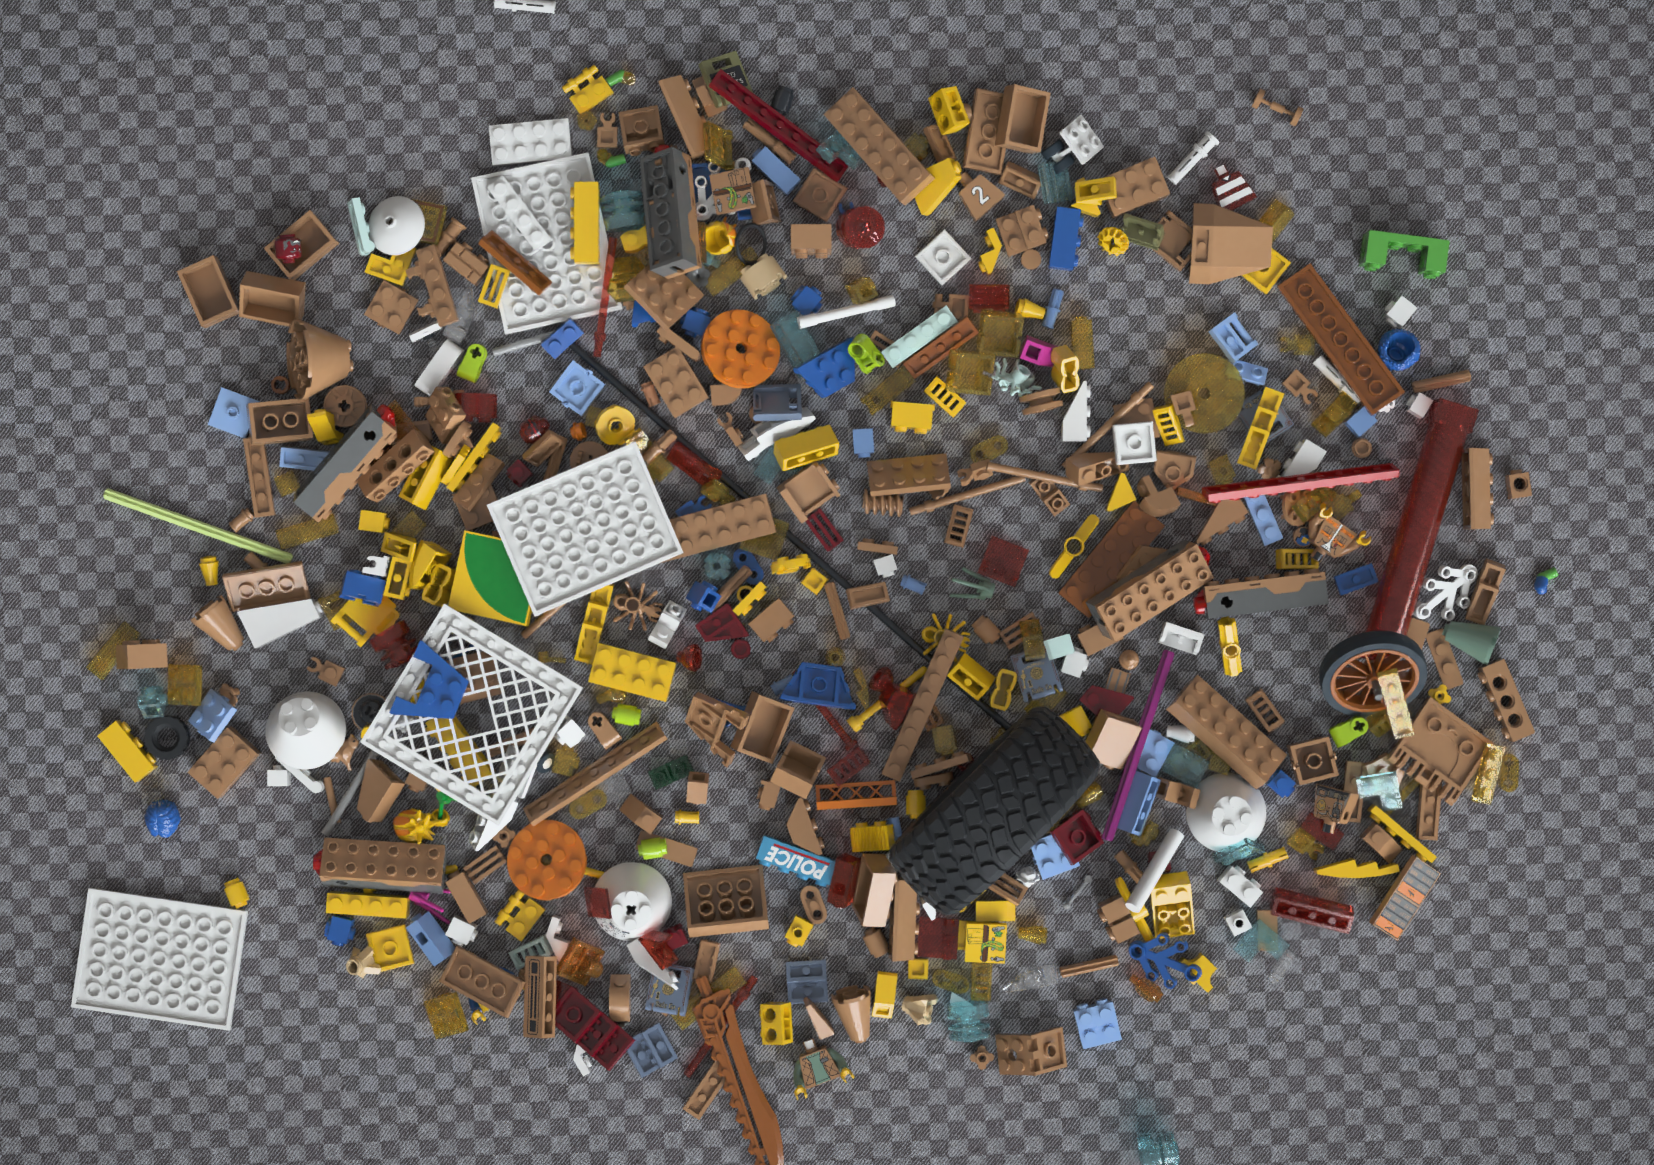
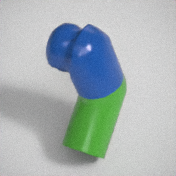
(1542, 580)

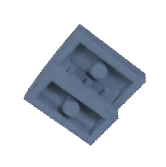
(807, 980)
(651, 1050)

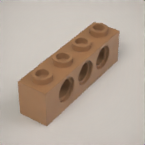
(395, 465)
(1523, 725)

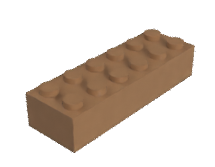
(879, 146)
(1226, 732)

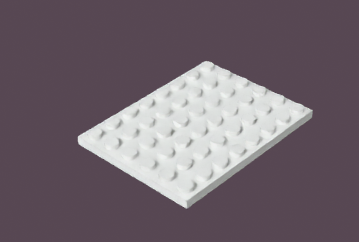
(574, 287)
(585, 529)
(159, 959)

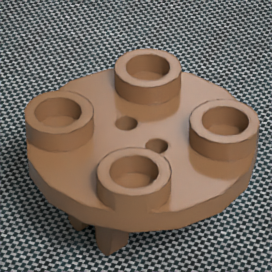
(583, 450)
(1289, 514)

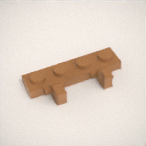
(431, 270)

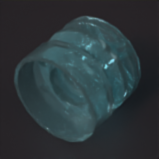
(623, 211)
(968, 1020)
(1160, 1152)

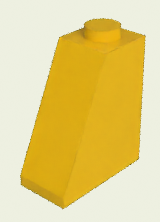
(946, 177)

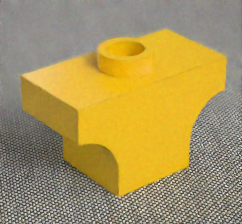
(1206, 967)

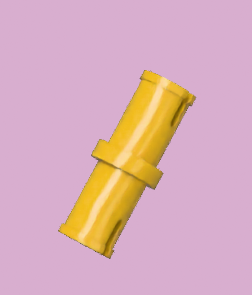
(1267, 859)

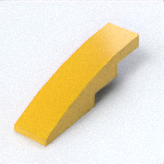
(1260, 428)
(593, 624)
(1348, 869)

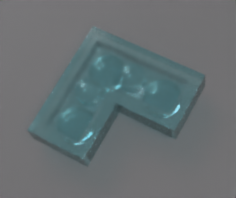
(836, 147)
(770, 467)
(1384, 785)
(1261, 937)

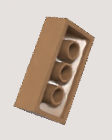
(685, 113)
(1476, 489)
(903, 922)

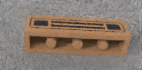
(540, 996)

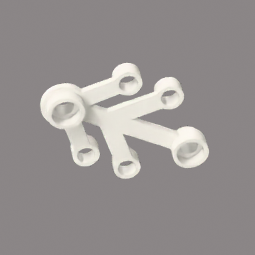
(708, 204)
(1448, 591)

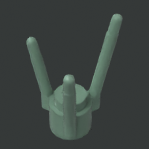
(984, 588)

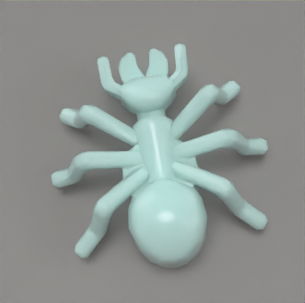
(1019, 377)

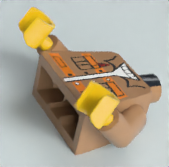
(1331, 536)

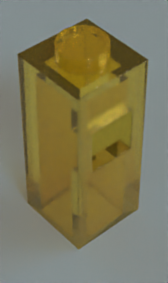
(1083, 342)

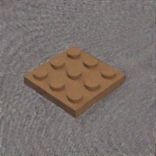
(663, 297)

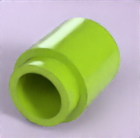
(626, 714)
(652, 848)

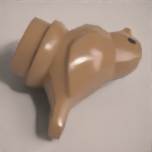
(346, 751)

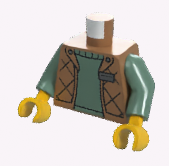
(818, 1067)

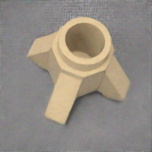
(362, 962)
(920, 1007)

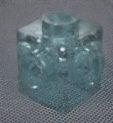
(723, 572)
(152, 702)

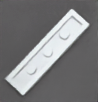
(519, 213)

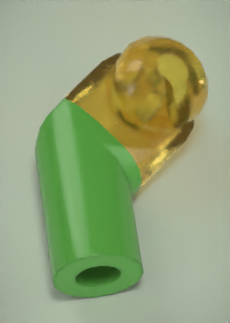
(621, 76)
(609, 160)

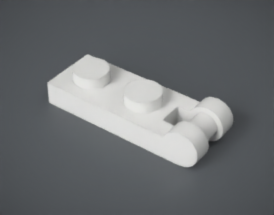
(304, 776)

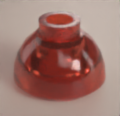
(690, 657)
(881, 679)

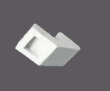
(667, 624)
(558, 944)
(582, 1062)

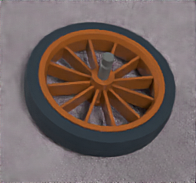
(1365, 674)

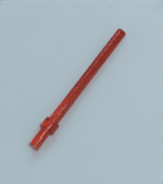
(599, 335)
(742, 994)

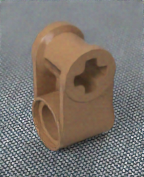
(605, 733)

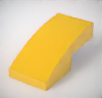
(995, 911)

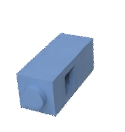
(775, 170)
(430, 938)

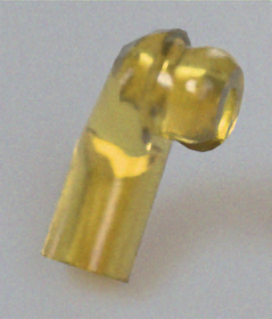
(612, 695)

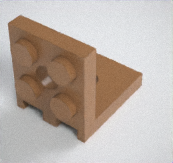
(1031, 1052)

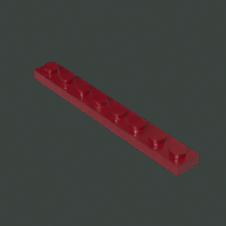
(775, 123)

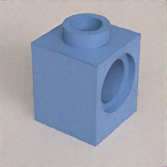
(1360, 422)
(863, 442)

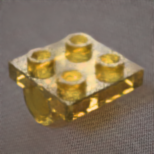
(184, 684)
(446, 1015)

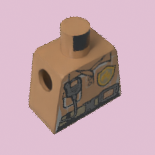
(1333, 806)

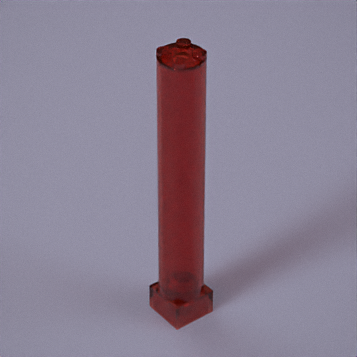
(1421, 516)

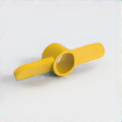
(1081, 535)
(1137, 917)

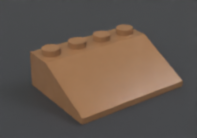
(725, 901)

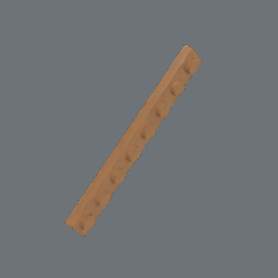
(922, 704)
(595, 773)

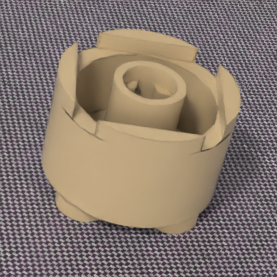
(762, 276)

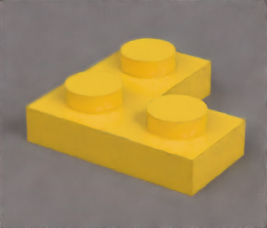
(393, 269)

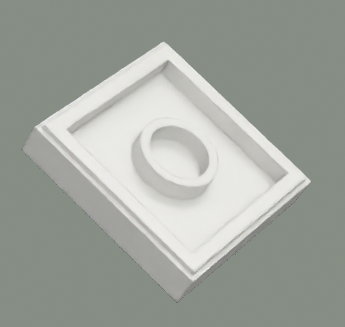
(943, 257)
(1134, 443)

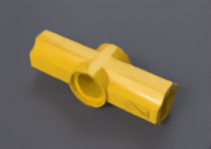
(1229, 637)

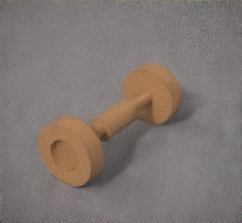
(1277, 107)

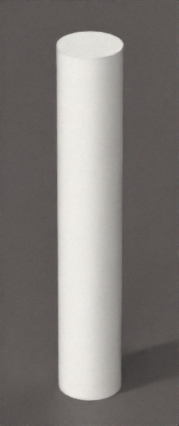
(1154, 870)

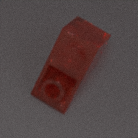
(895, 703)

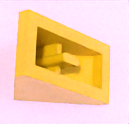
(1121, 494)
(399, 546)

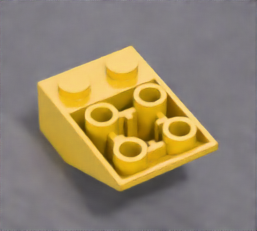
(1172, 905)

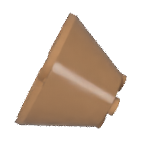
(315, 358)

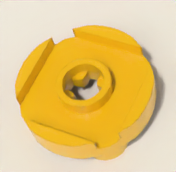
(607, 417)
(784, 565)

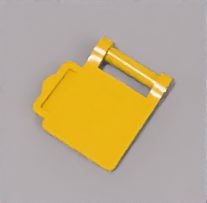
(368, 617)

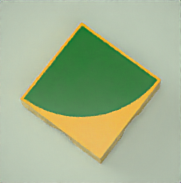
(487, 581)

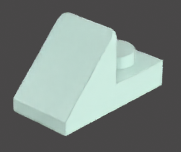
(1059, 646)

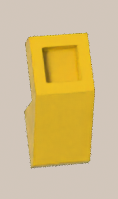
(988, 260)
(324, 427)
(884, 994)

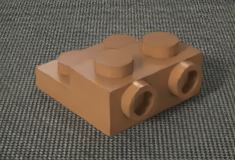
(641, 130)
(1022, 230)
(444, 414)

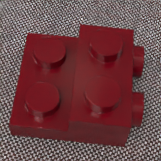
(1077, 836)

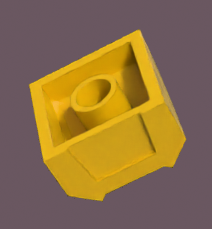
(424, 561)

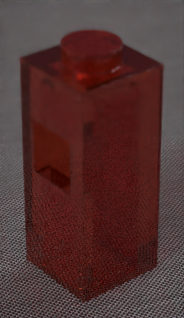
(844, 881)

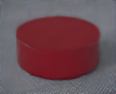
(740, 649)

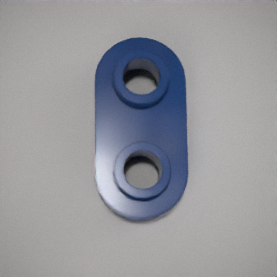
(751, 562)

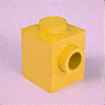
(798, 931)

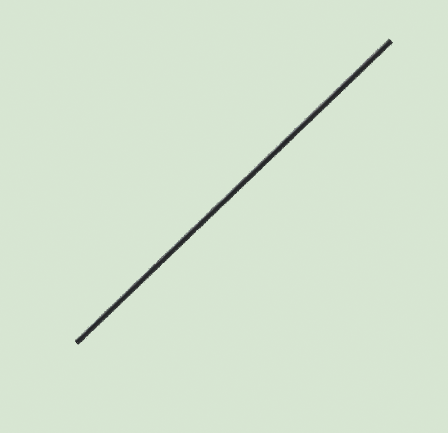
(790, 536)

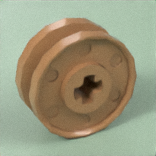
(352, 396)
(1041, 401)

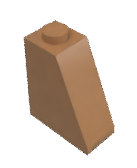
(378, 791)

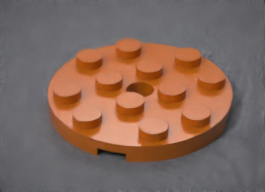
(737, 368)
(558, 877)

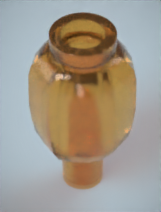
(1147, 989)

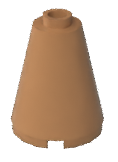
(219, 624)
(854, 1011)

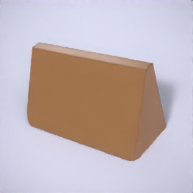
(1020, 180)

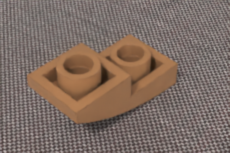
(1050, 495)

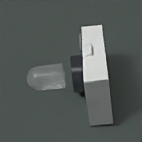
(426, 332)

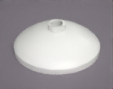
(405, 229)

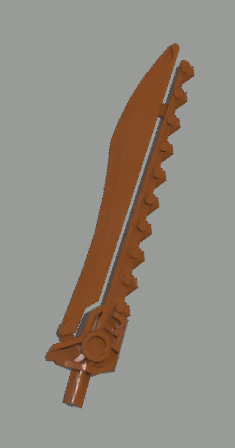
(712, 1026)

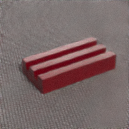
(834, 544)

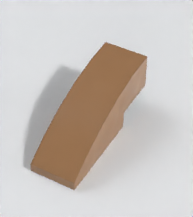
(1485, 591)

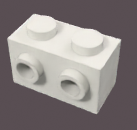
(1239, 885)

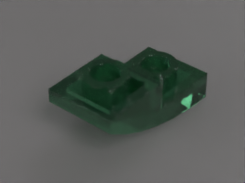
(671, 772)

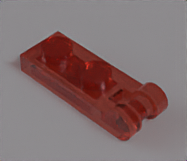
(692, 464)

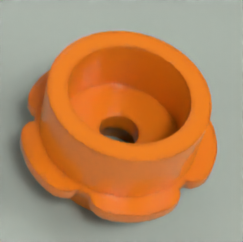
(578, 431)

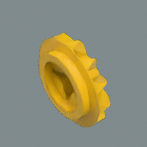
(1120, 239)

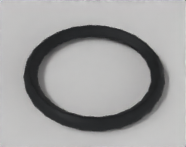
(737, 242)

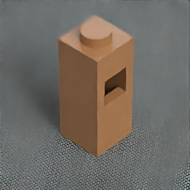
(466, 896)

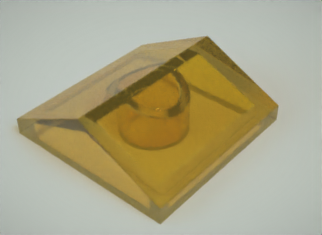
(768, 545)

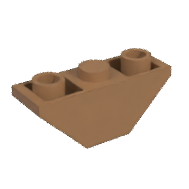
(803, 828)

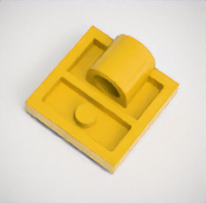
(756, 593)

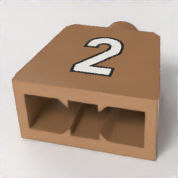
(979, 195)

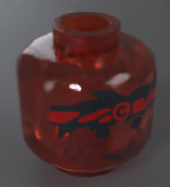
(533, 428)

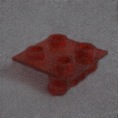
(1003, 561)
(938, 938)

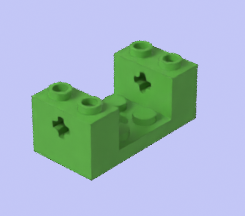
(1433, 251)

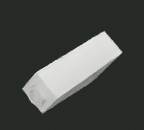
(275, 621)

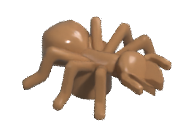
(633, 605)

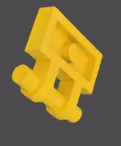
(591, 94)
(525, 918)

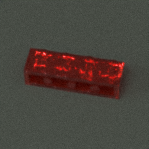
(1312, 910)

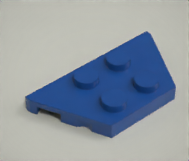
(829, 369)
(818, 686)

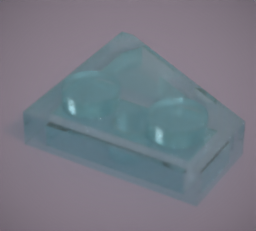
(1238, 851)

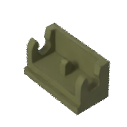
(1143, 231)

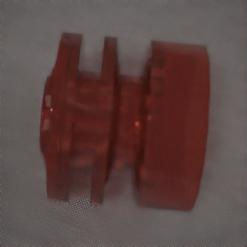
(850, 231)
(395, 645)

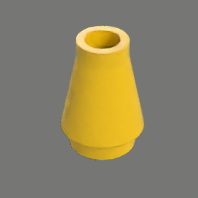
(1029, 309)
(209, 569)

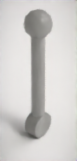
(1087, 879)

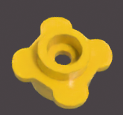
(1445, 698)

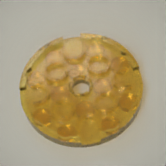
(1225, 389)

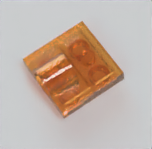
(581, 962)

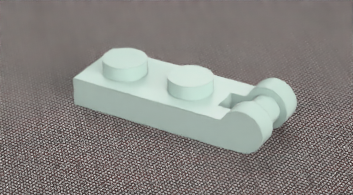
(360, 227)

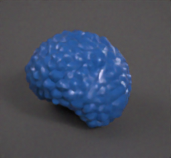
(1399, 349)

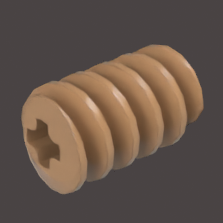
(883, 504)

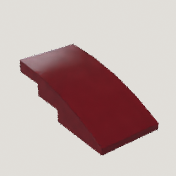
(591, 1028)

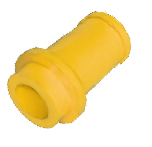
(686, 817)

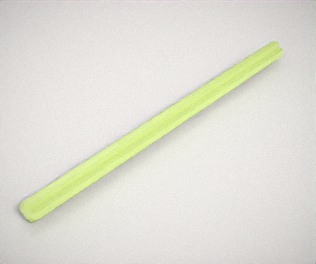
(197, 526)

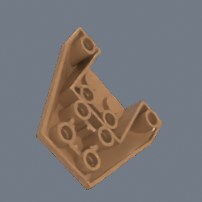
(1226, 244)

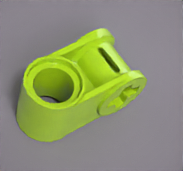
(865, 353)
(471, 367)
(1345, 733)

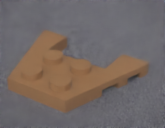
(707, 720)

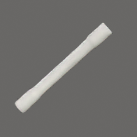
(877, 304)

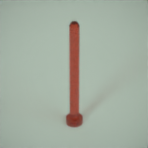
(836, 726)

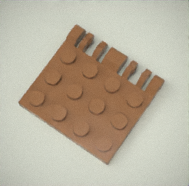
(1443, 748)

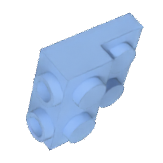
(1097, 1023)

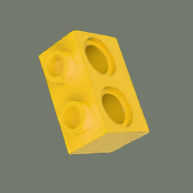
(948, 110)
(780, 1022)

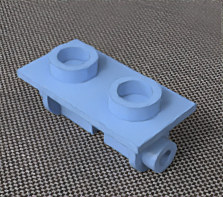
(1251, 373)

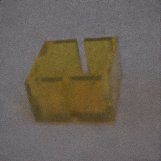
(998, 333)
(967, 372)

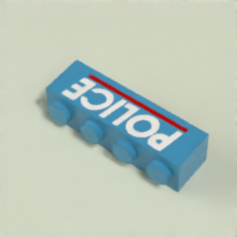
(796, 859)

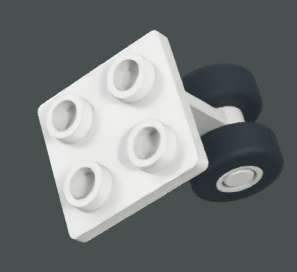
(1080, 141)
(544, 765)

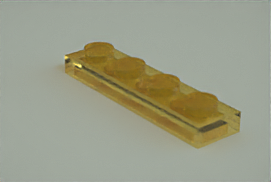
(1395, 703)
(731, 979)

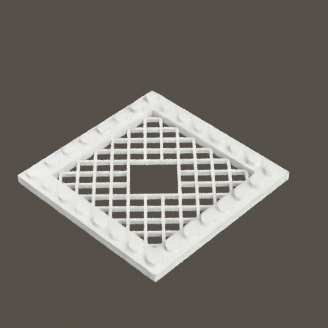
(489, 807)

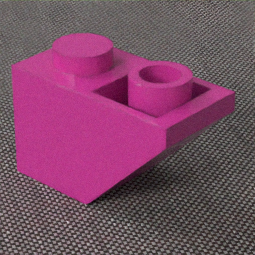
(1037, 351)

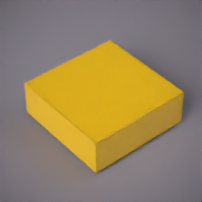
(814, 581)
(918, 968)

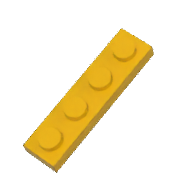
(480, 450)
(1395, 829)

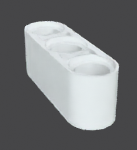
(439, 367)

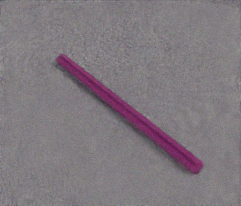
(1135, 754)

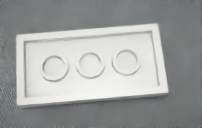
(530, 141)

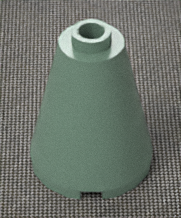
(1473, 639)

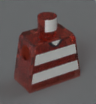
(1231, 189)

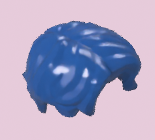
(162, 818)

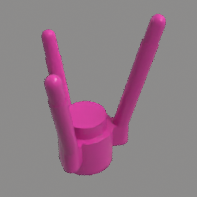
(421, 899)

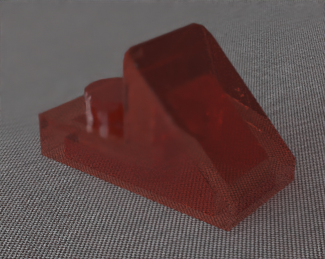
(657, 947)

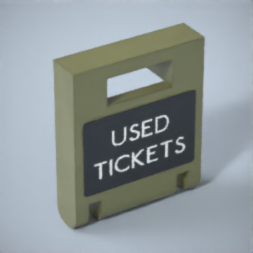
(733, 68)

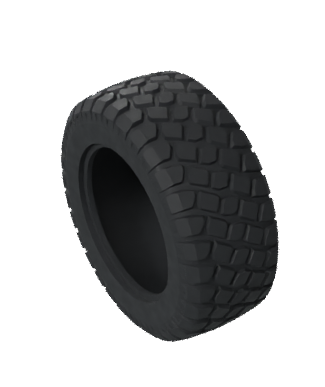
(995, 811)

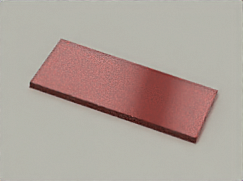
(597, 902)

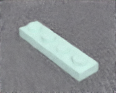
(919, 336)

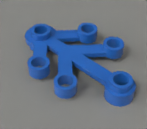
(1162, 960)

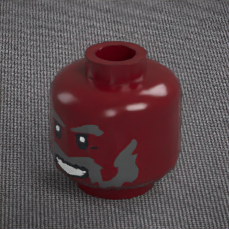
(288, 248)

